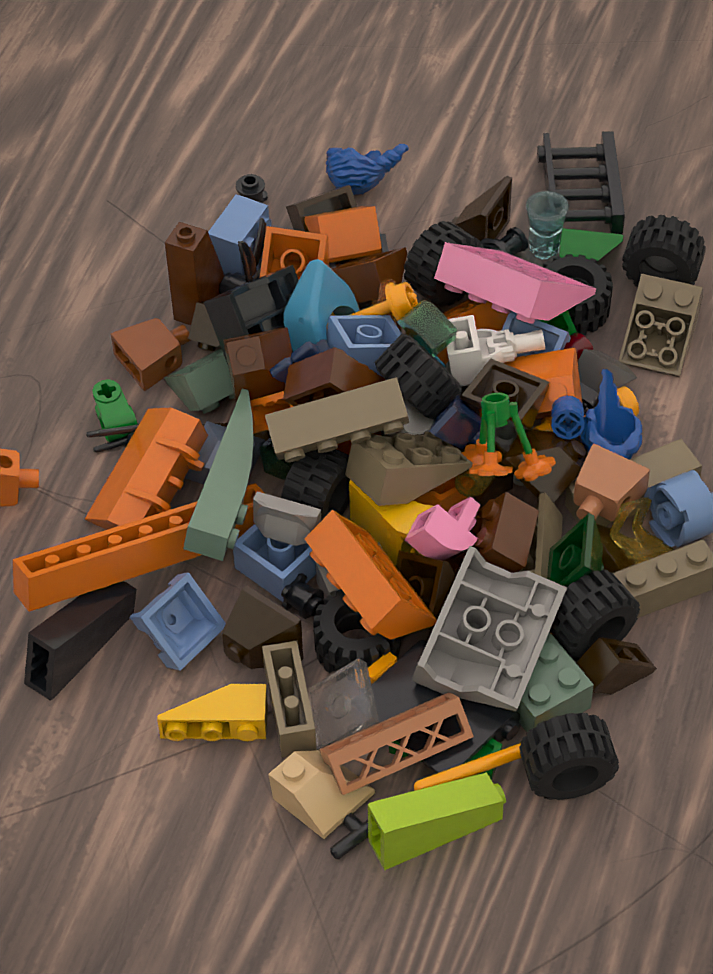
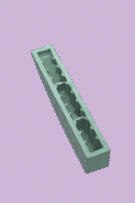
(222, 497)

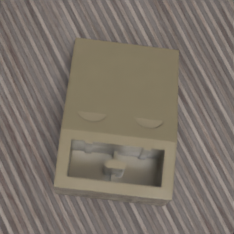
(661, 325)
(403, 466)

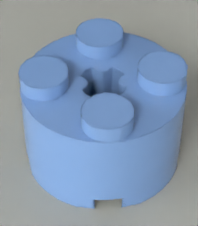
(681, 509)

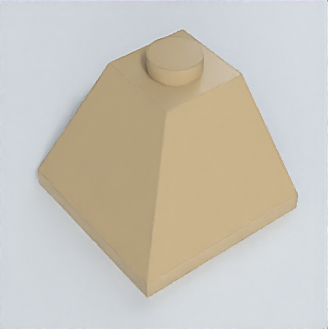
(311, 794)

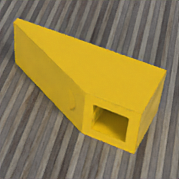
(226, 713)

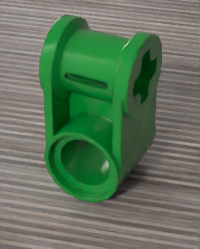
(112, 407)

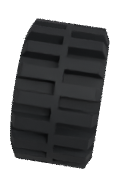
(664, 250)
(425, 257)
(594, 310)
(419, 375)
(319, 481)
(594, 609)
(338, 650)
(568, 756)

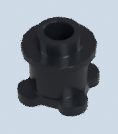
(252, 187)
(302, 597)

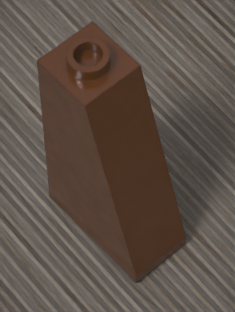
(192, 269)

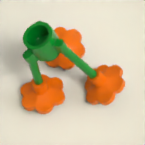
(484, 457)

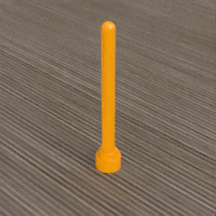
(471, 768)

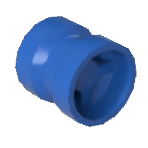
(567, 409)

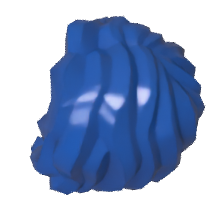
(359, 170)
(610, 423)

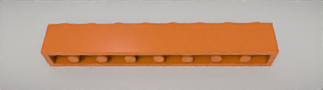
(109, 556)

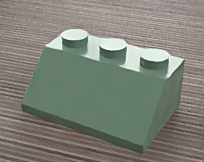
(203, 382)

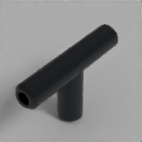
(357, 834)

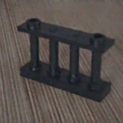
(605, 172)

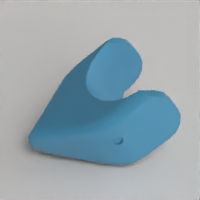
(313, 301)

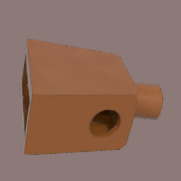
(149, 350)

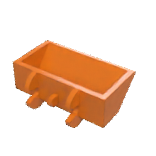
(150, 468)

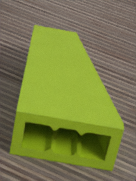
(432, 817)

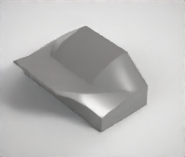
(284, 519)

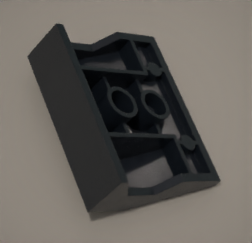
(252, 306)

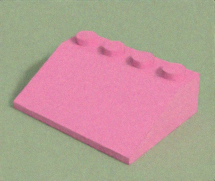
(509, 282)

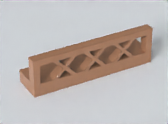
(391, 730)

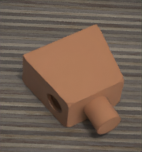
(607, 483)

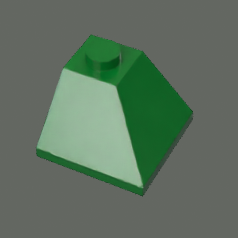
(588, 243)

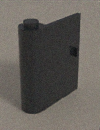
(398, 693)

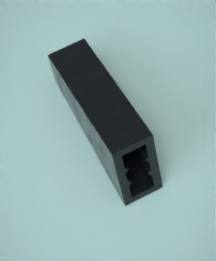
(74, 636)

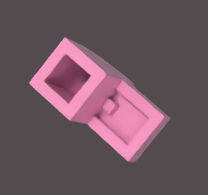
(443, 533)

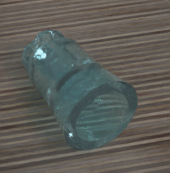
(545, 220)

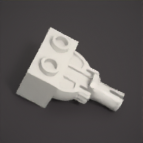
(476, 346)

